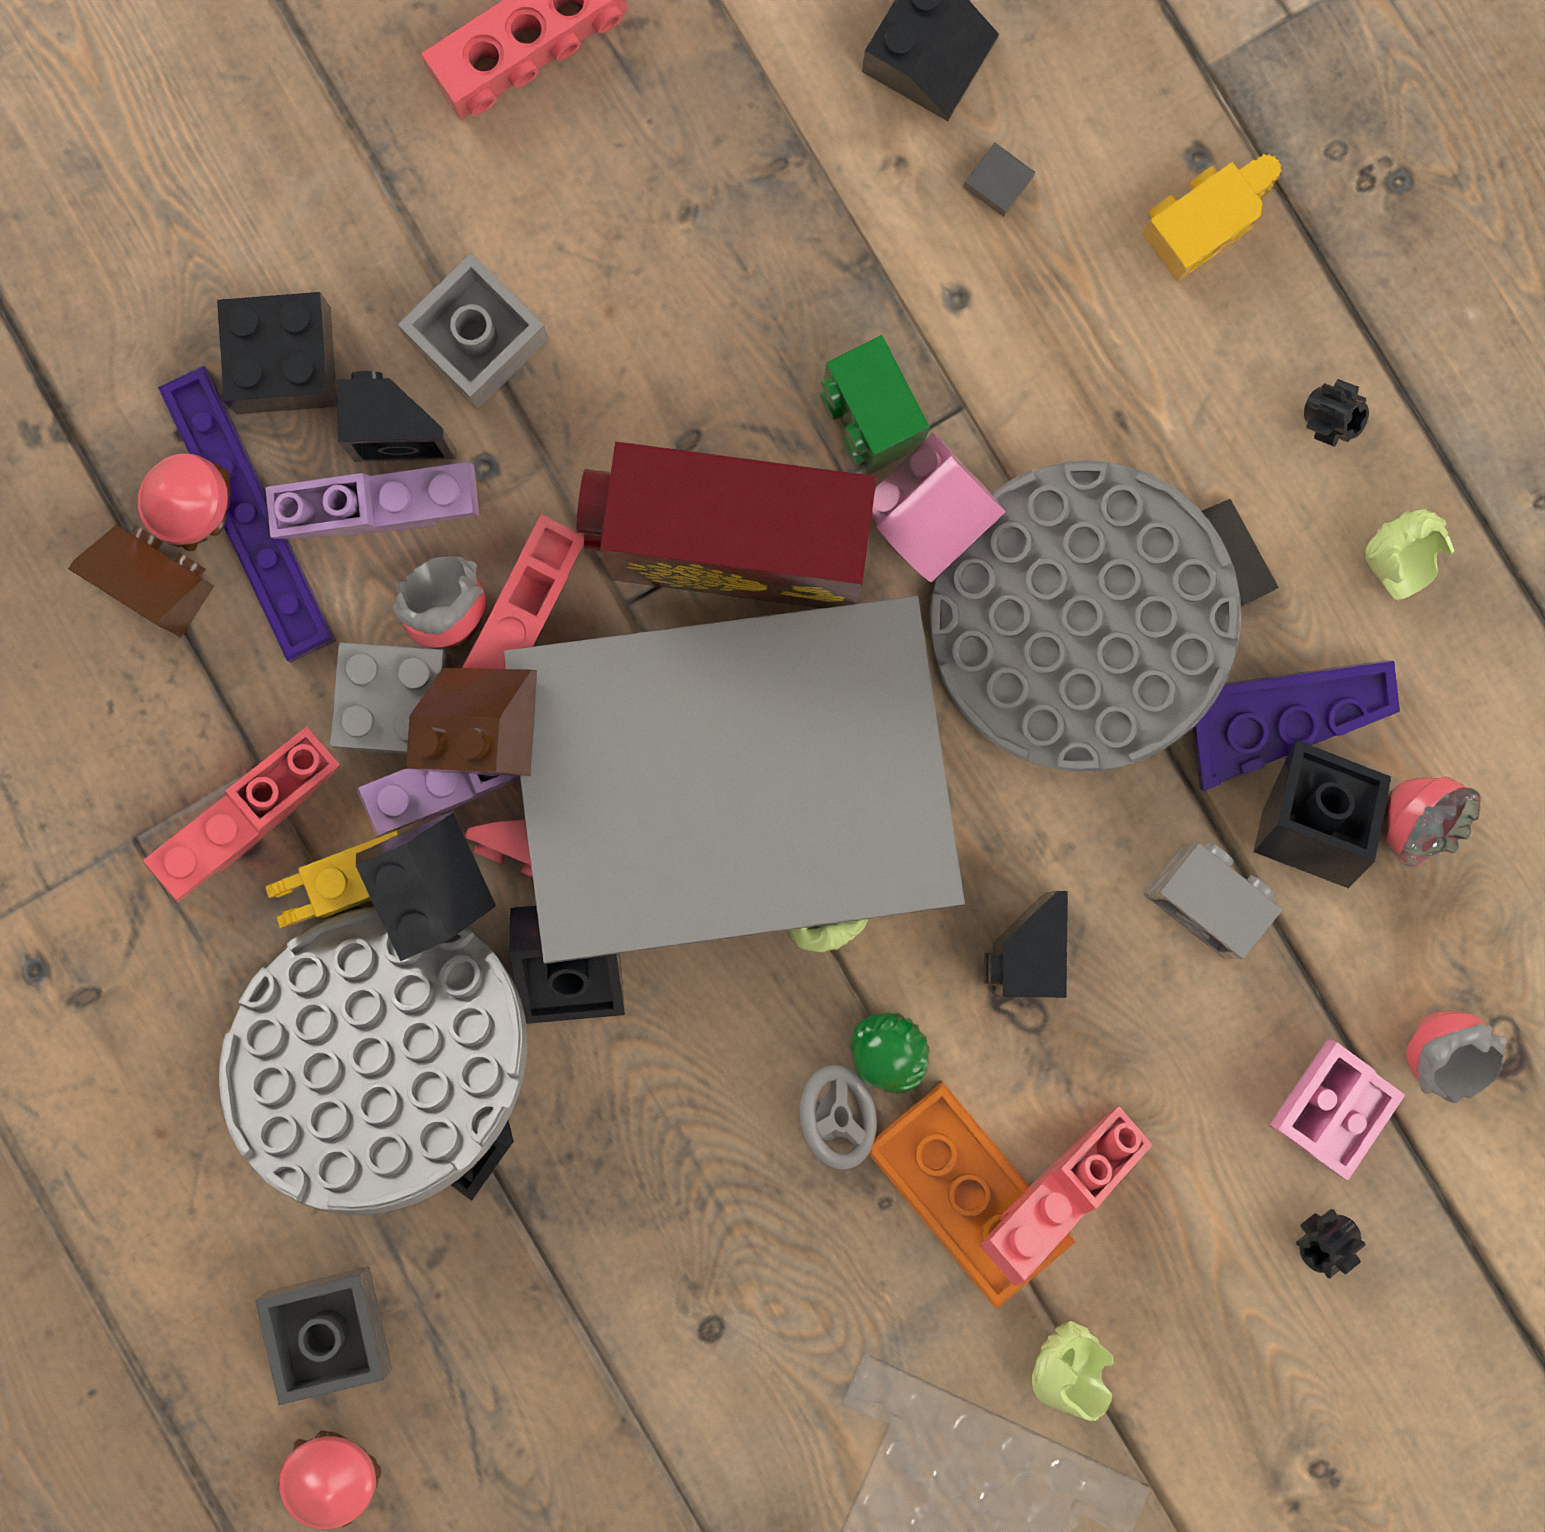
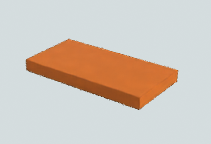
(955, 1183)

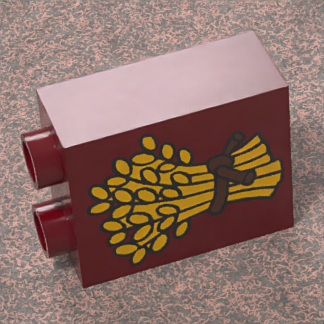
(729, 525)

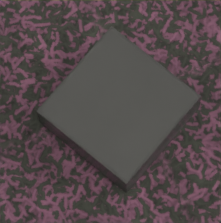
(999, 179)

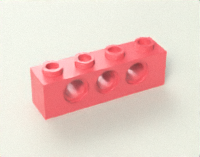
(495, 34)

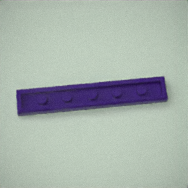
(266, 561)

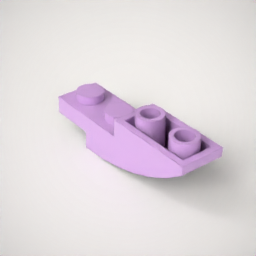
(372, 503)
(422, 794)

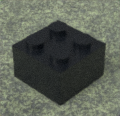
(277, 353)

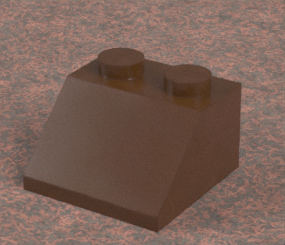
(144, 578)
(474, 723)

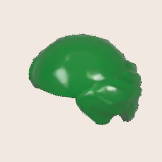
(890, 1052)

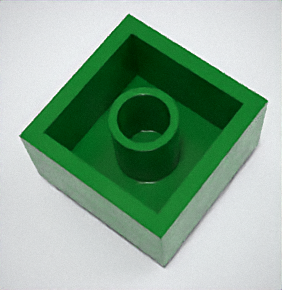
(874, 405)

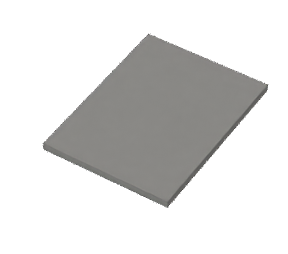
(736, 780)

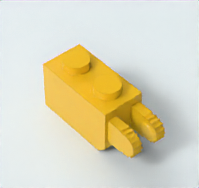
(1211, 215)
(330, 884)

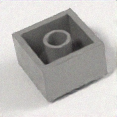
(474, 331)
(378, 693)
(1214, 899)

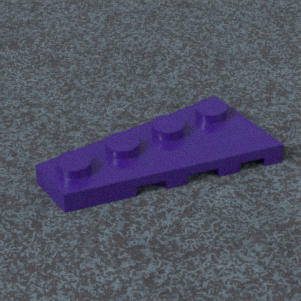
(1264, 716)

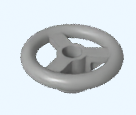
(833, 1117)

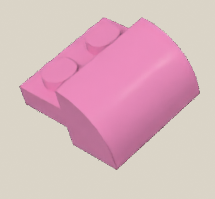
(933, 508)
(1337, 1109)

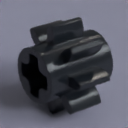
(1336, 412)
(1330, 1243)

